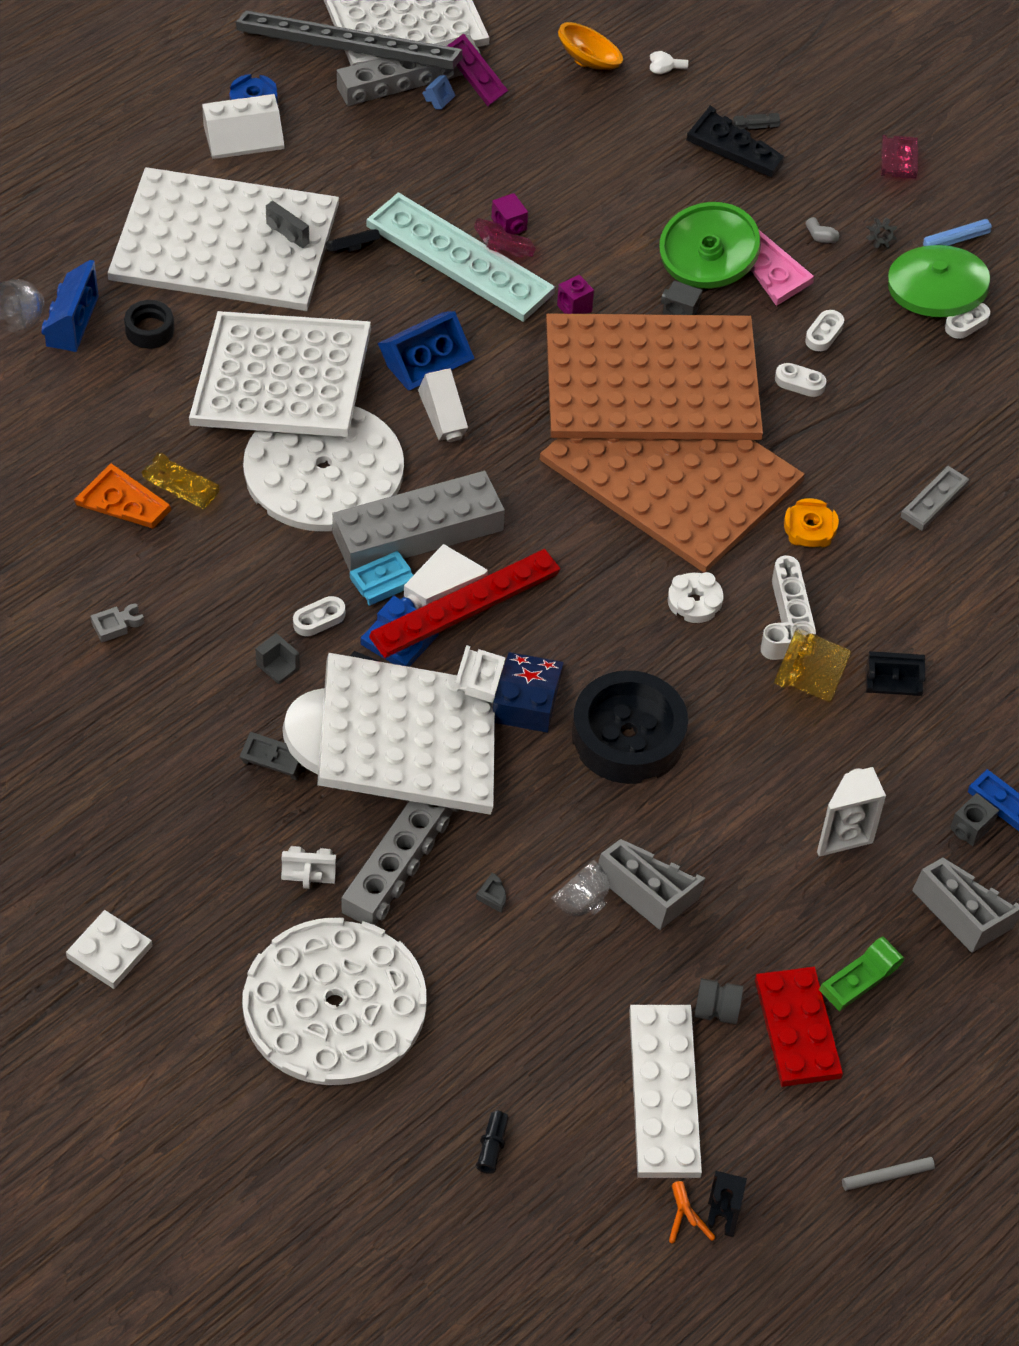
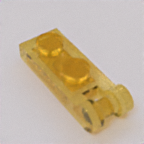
(180, 481)

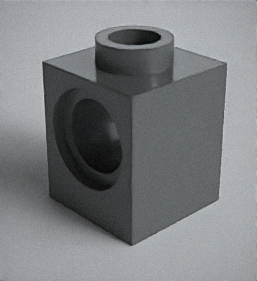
(681, 299)
(977, 810)

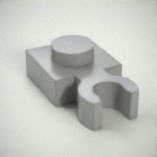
(112, 623)

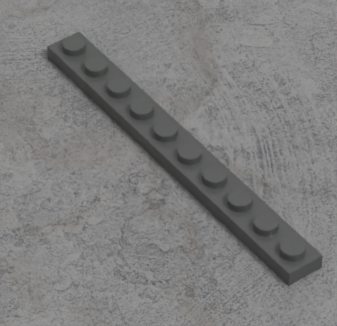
(349, 39)

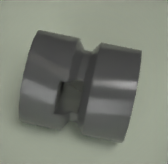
(718, 1001)

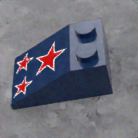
(527, 692)

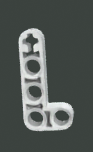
(792, 607)

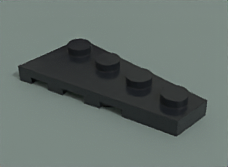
(725, 139)

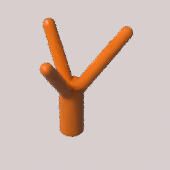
(684, 1208)

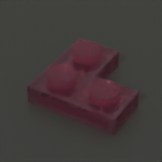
(498, 239)

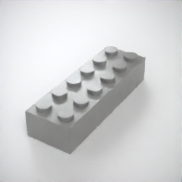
(419, 520)

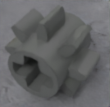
(888, 234)

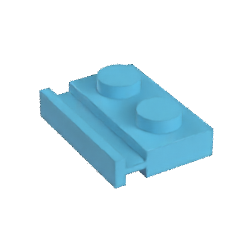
(381, 577)

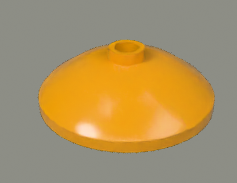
(589, 47)

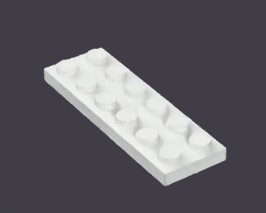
(664, 1092)

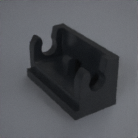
(895, 673)
(726, 1200)

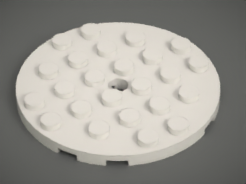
(295, 491)
(328, 1043)

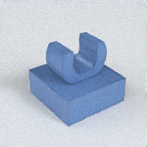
(439, 92)

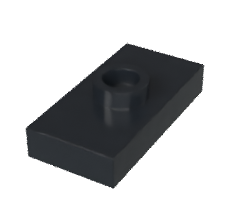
(353, 241)

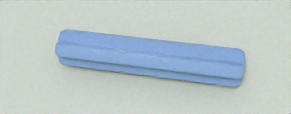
(959, 234)

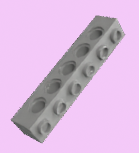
(387, 77)
(370, 907)

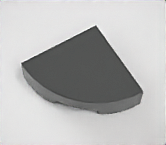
(492, 893)

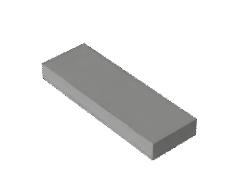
(935, 498)

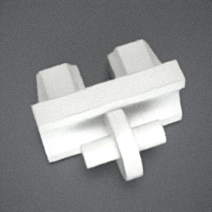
(308, 866)

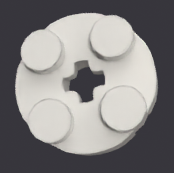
(699, 584)

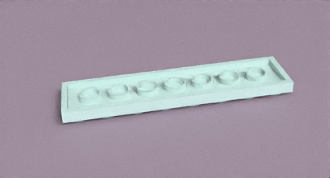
(461, 257)

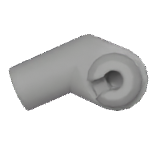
(821, 233)

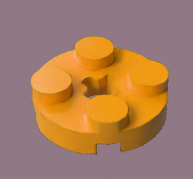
(808, 535)

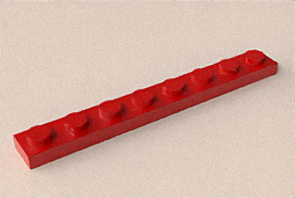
(464, 603)

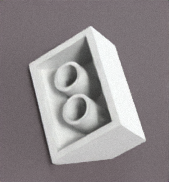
(243, 126)
(852, 812)

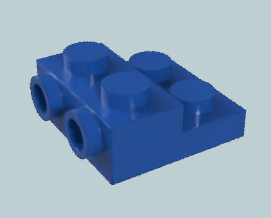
(391, 611)

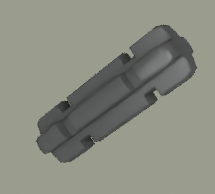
(757, 121)

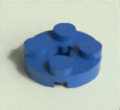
(246, 84)

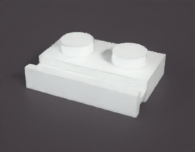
(479, 674)

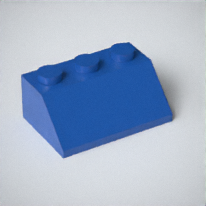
(72, 308)
(426, 349)

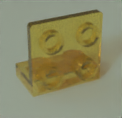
(813, 665)

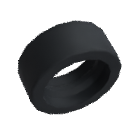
(146, 338)

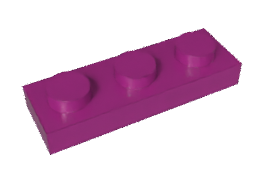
(478, 72)

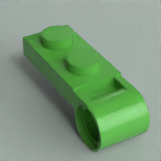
(863, 974)

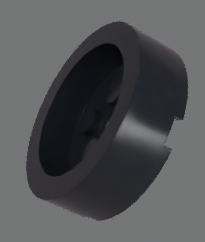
(626, 702)

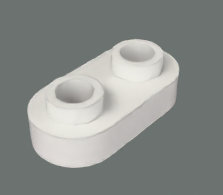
(967, 323)
(824, 330)
(800, 379)
(318, 616)

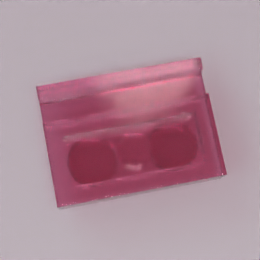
(899, 156)

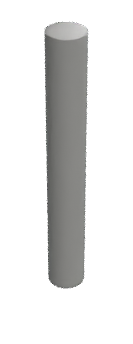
(888, 1173)

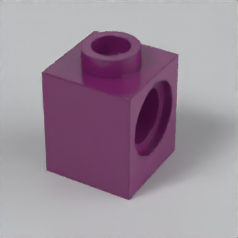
(510, 214)
(575, 296)

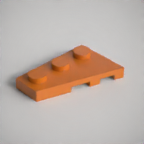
(123, 498)

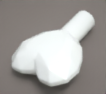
(664, 63)

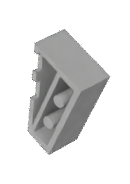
(648, 884)
(963, 905)

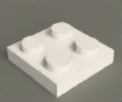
(109, 949)

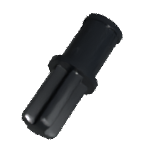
(492, 1142)

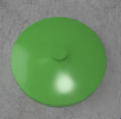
(710, 245)
(938, 281)

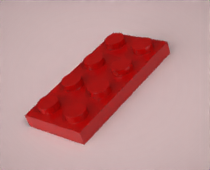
(798, 1026)

